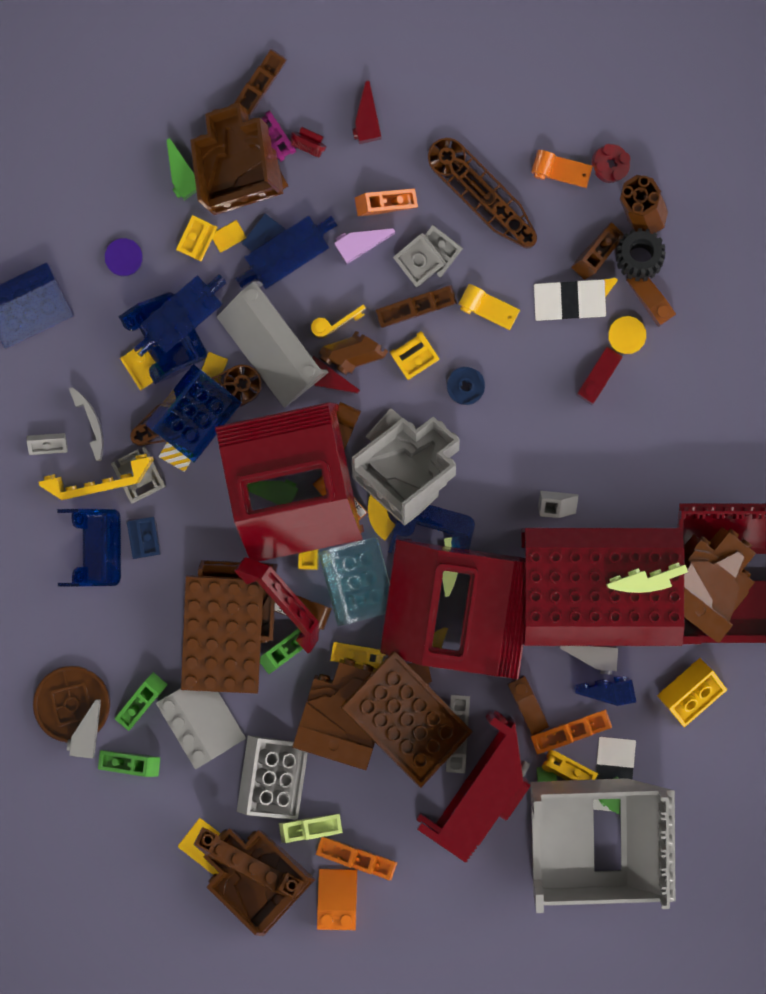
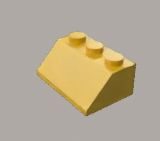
(692, 692)

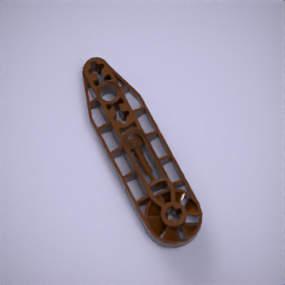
(490, 201)
(229, 383)

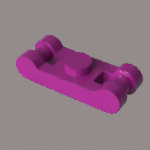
(278, 137)

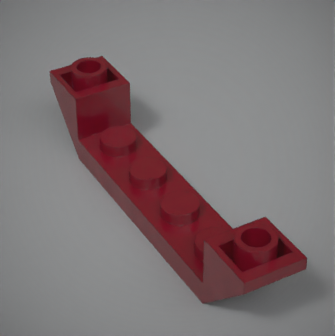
(252, 571)

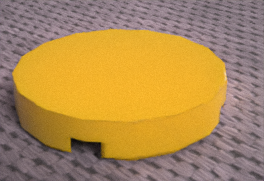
(627, 335)

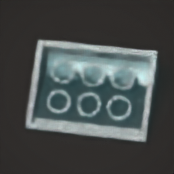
(356, 580)

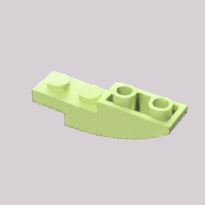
(639, 583)

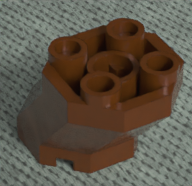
(643, 204)
(352, 353)

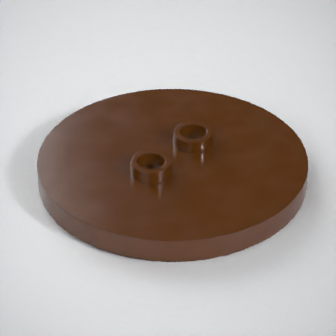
(66, 698)

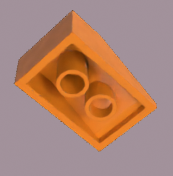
(337, 899)

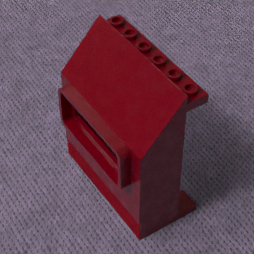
(282, 447)
(750, 523)
(493, 612)
(487, 793)

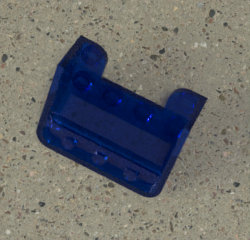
(176, 360)

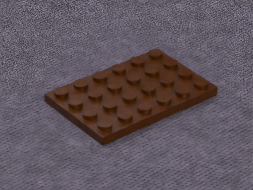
(221, 635)
(406, 719)

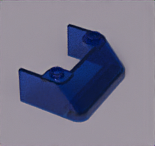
(443, 520)
(100, 547)

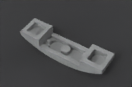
(97, 445)
(457, 761)

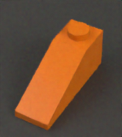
(385, 202)

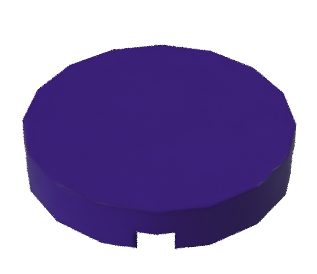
(123, 257)

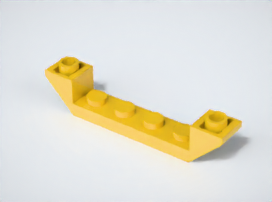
(56, 487)

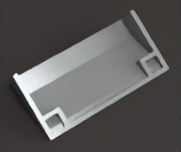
(270, 344)

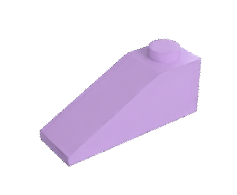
(358, 243)

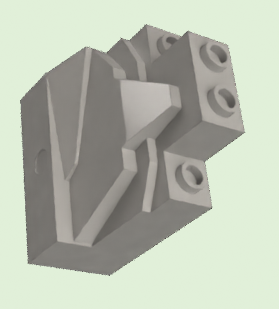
(407, 466)

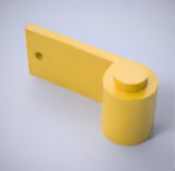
(488, 307)
(321, 327)

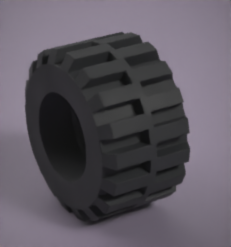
(640, 240)

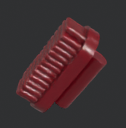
(308, 142)

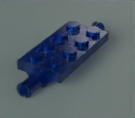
(286, 252)
(180, 315)

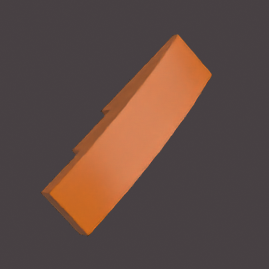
(571, 731)
(356, 858)

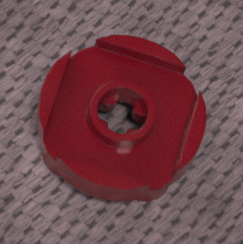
(602, 168)

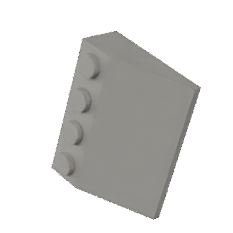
(201, 724)
(271, 778)

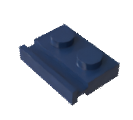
(143, 537)

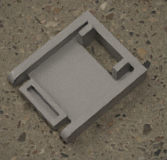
(152, 475)

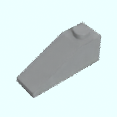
(596, 656)
(84, 738)

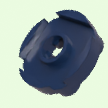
(468, 375)

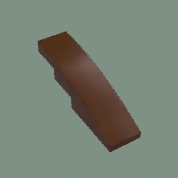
(261, 81)
(416, 306)

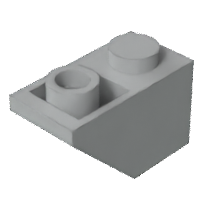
(557, 504)

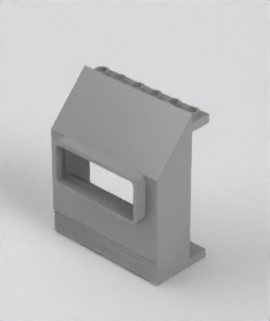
(565, 843)

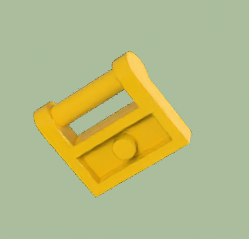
(419, 360)

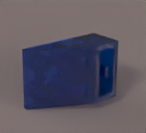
(614, 692)

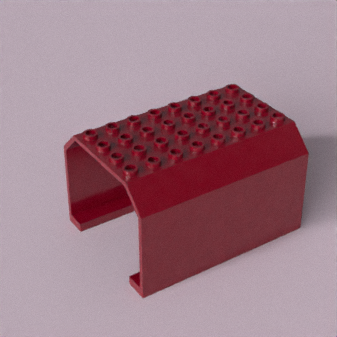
(570, 595)

